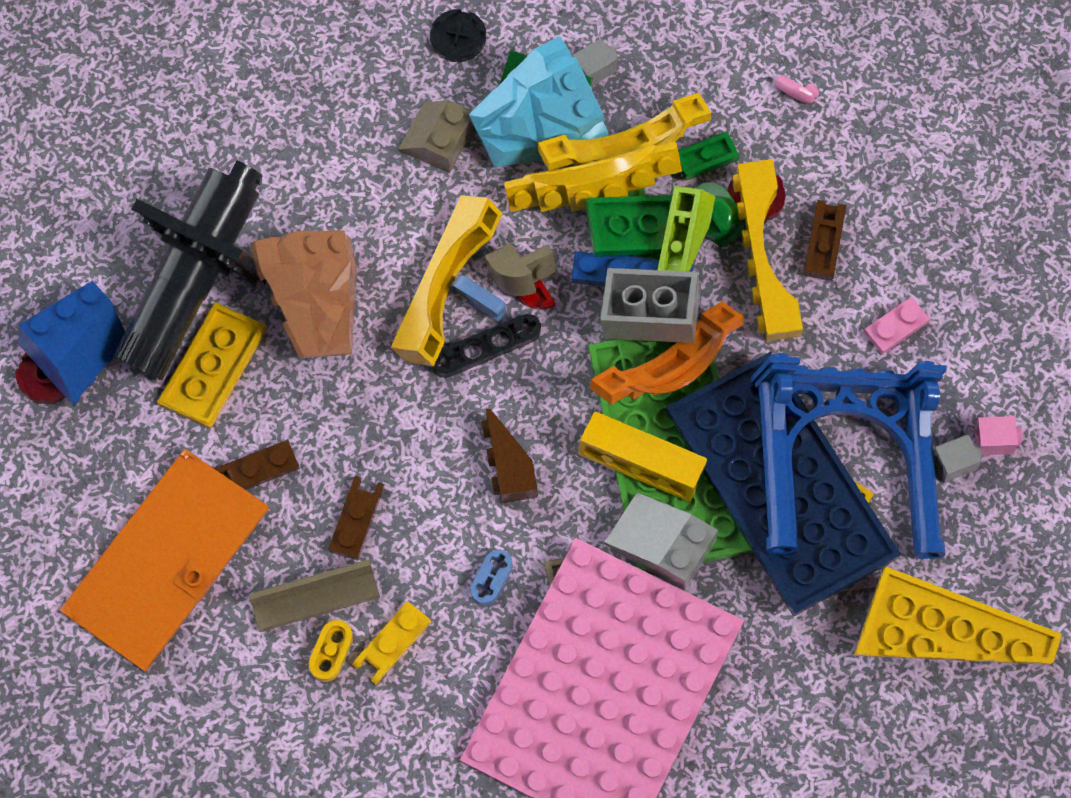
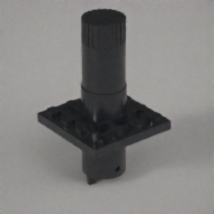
(195, 255)

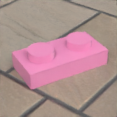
(896, 325)

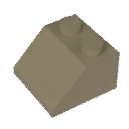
(438, 134)

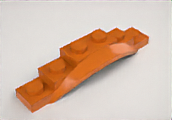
(675, 366)

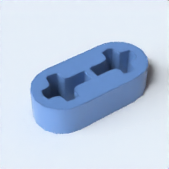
(498, 580)

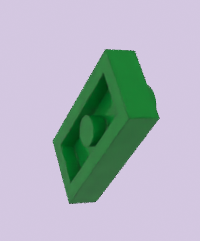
(707, 155)

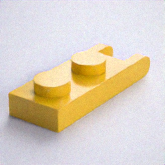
(393, 640)

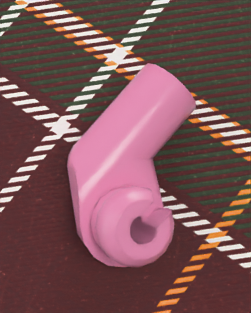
(804, 94)

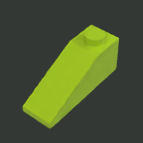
(685, 228)

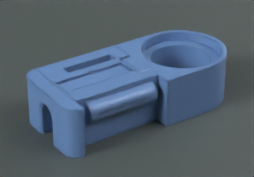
(479, 297)

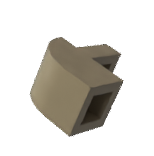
(518, 274)

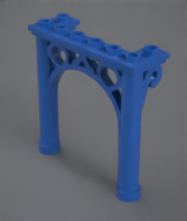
(915, 397)

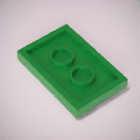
(627, 224)

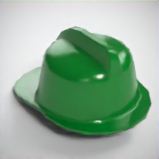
(725, 223)

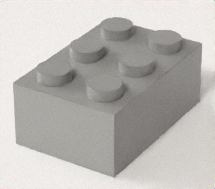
(650, 305)

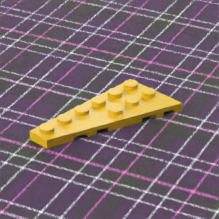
(933, 623)

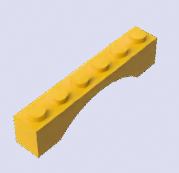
(468, 229)
(778, 308)

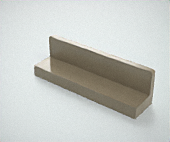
(314, 595)

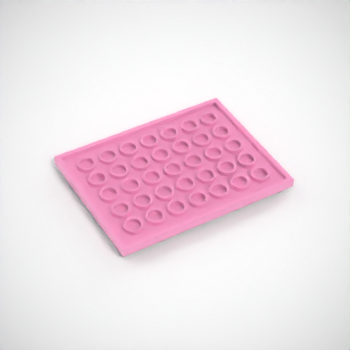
(602, 683)

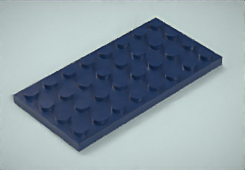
(834, 523)

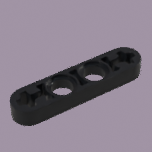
(484, 342)

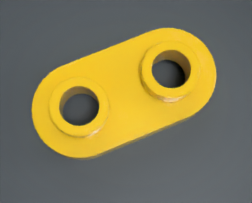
(330, 651)

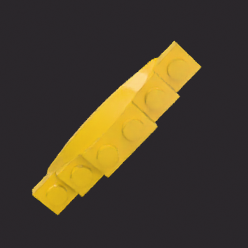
(660, 130)
(593, 180)

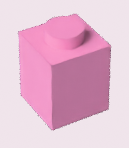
(997, 435)

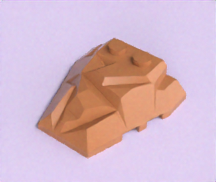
(313, 286)

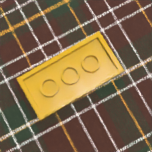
(212, 365)

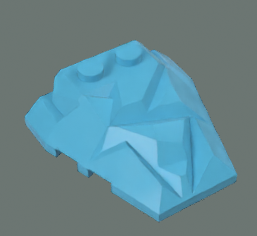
(537, 103)

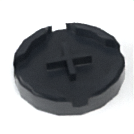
(458, 35)

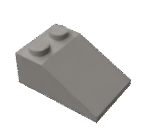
(662, 539)

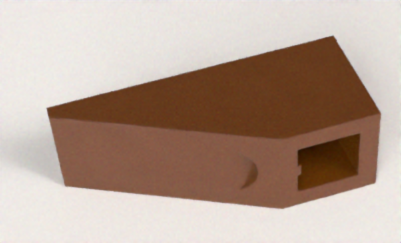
(513, 465)

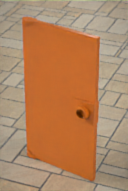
(164, 560)

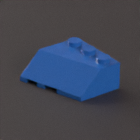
(73, 339)

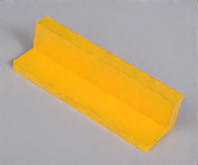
(641, 456)

